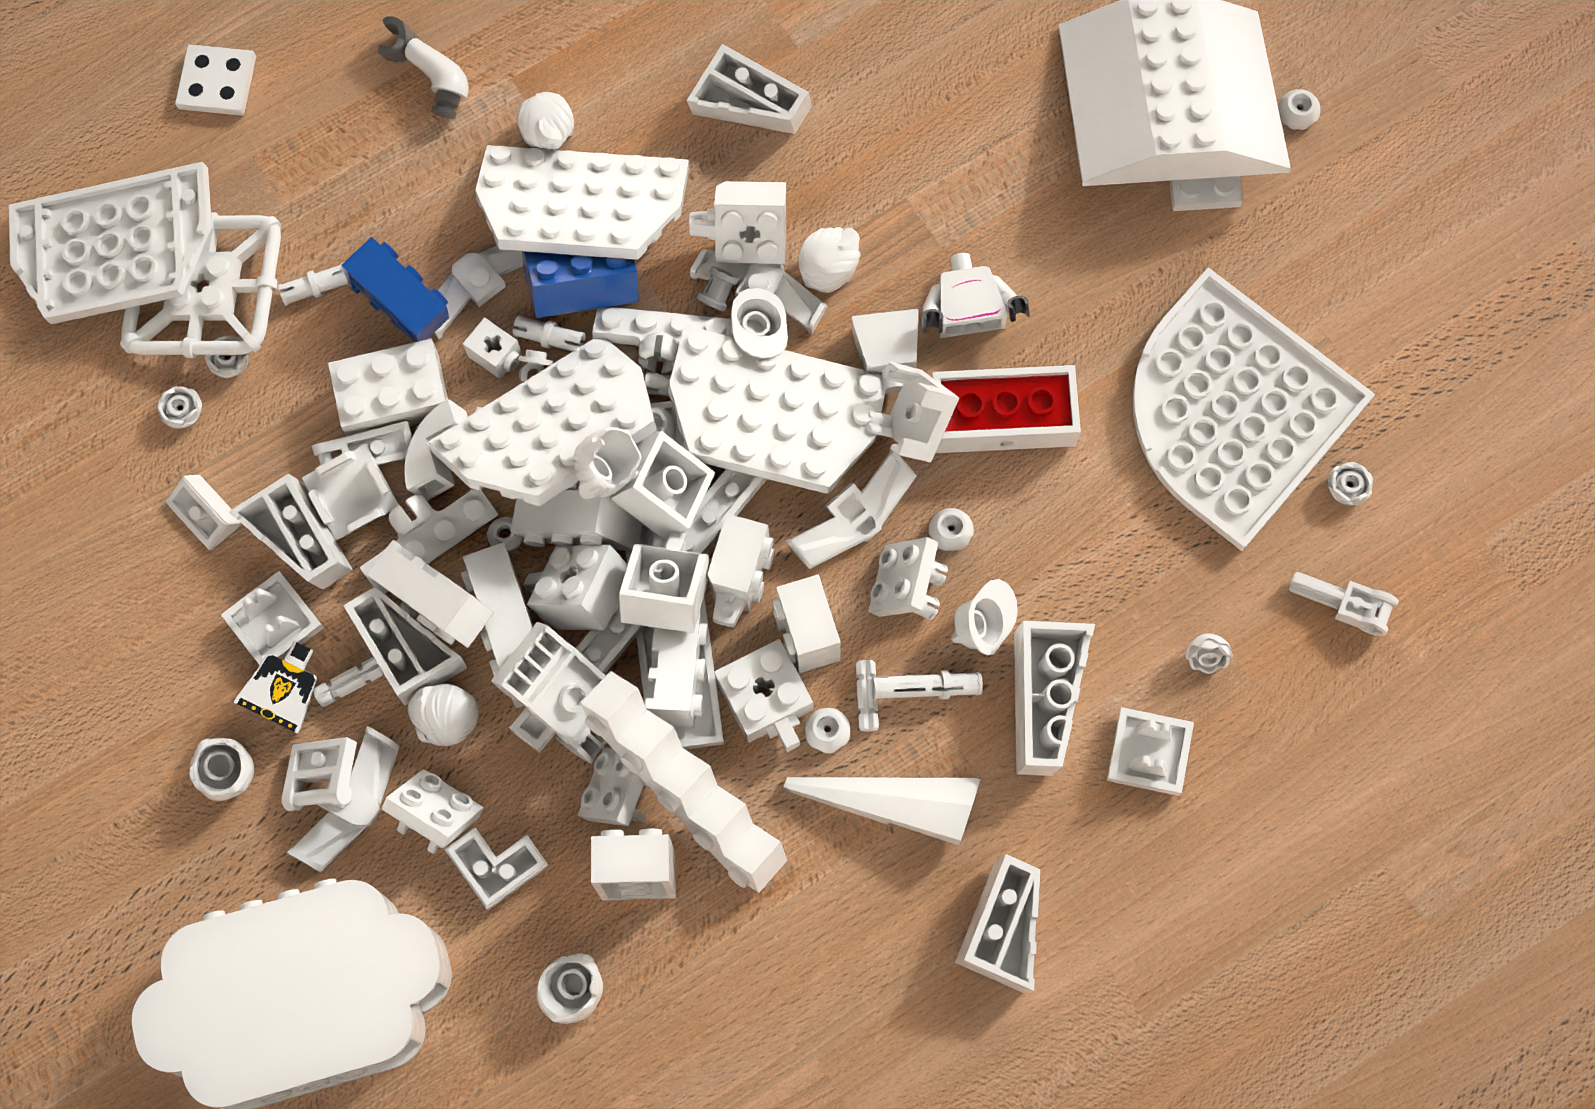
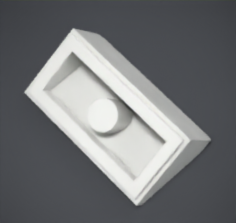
(202, 510)

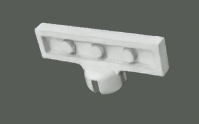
(653, 332)
(436, 530)

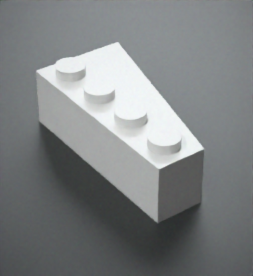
(497, 587)

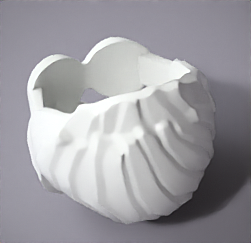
(443, 714)

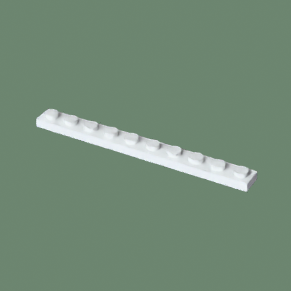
(604, 647)

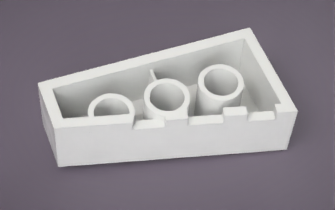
(1047, 688)

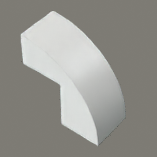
(423, 469)

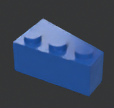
(578, 282)
(396, 290)

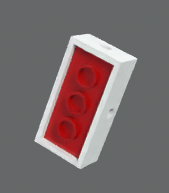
(1011, 409)

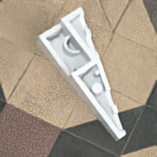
(920, 804)

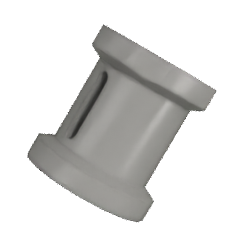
(718, 288)

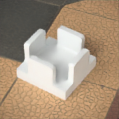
(350, 492)

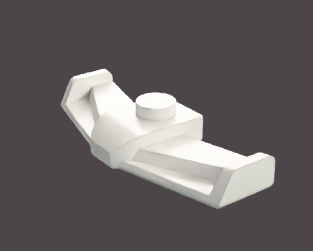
(477, 279)
(797, 300)
(855, 513)
(347, 821)

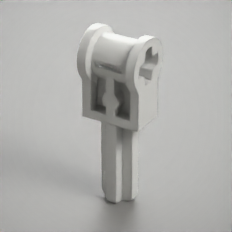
(1354, 604)

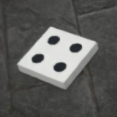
(215, 80)

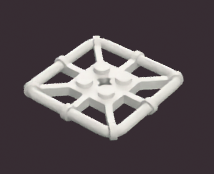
(216, 300)

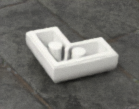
(494, 876)

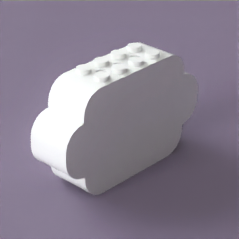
(291, 995)

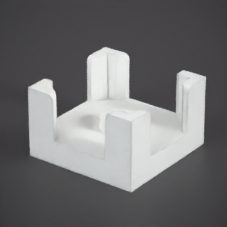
(917, 415)

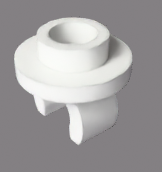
(534, 360)

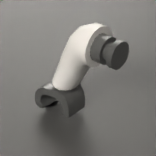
(446, 76)

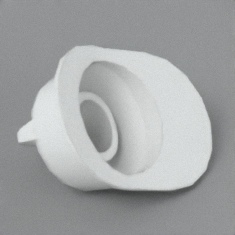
(759, 323)
(986, 618)

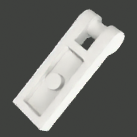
(385, 444)

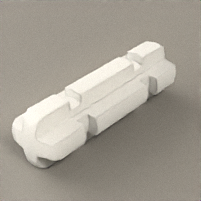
(347, 682)
(866, 705)

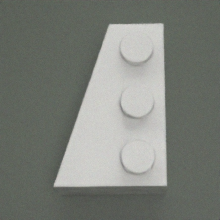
(748, 94)
(576, 521)
(294, 530)
(430, 596)
(401, 646)
(676, 674)
(1004, 926)

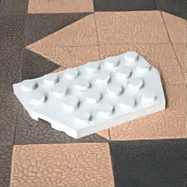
(579, 200)
(111, 242)
(771, 416)
(531, 433)

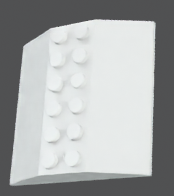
(1171, 92)

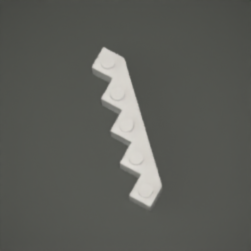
(682, 782)

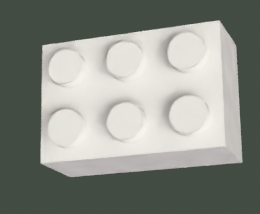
(388, 387)
(633, 865)

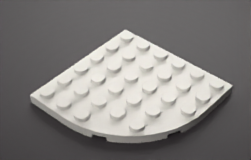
(1236, 407)

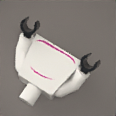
(970, 300)

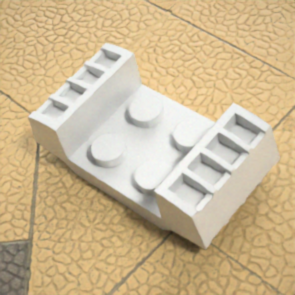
(551, 683)

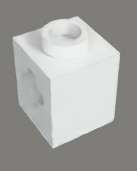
(488, 337)

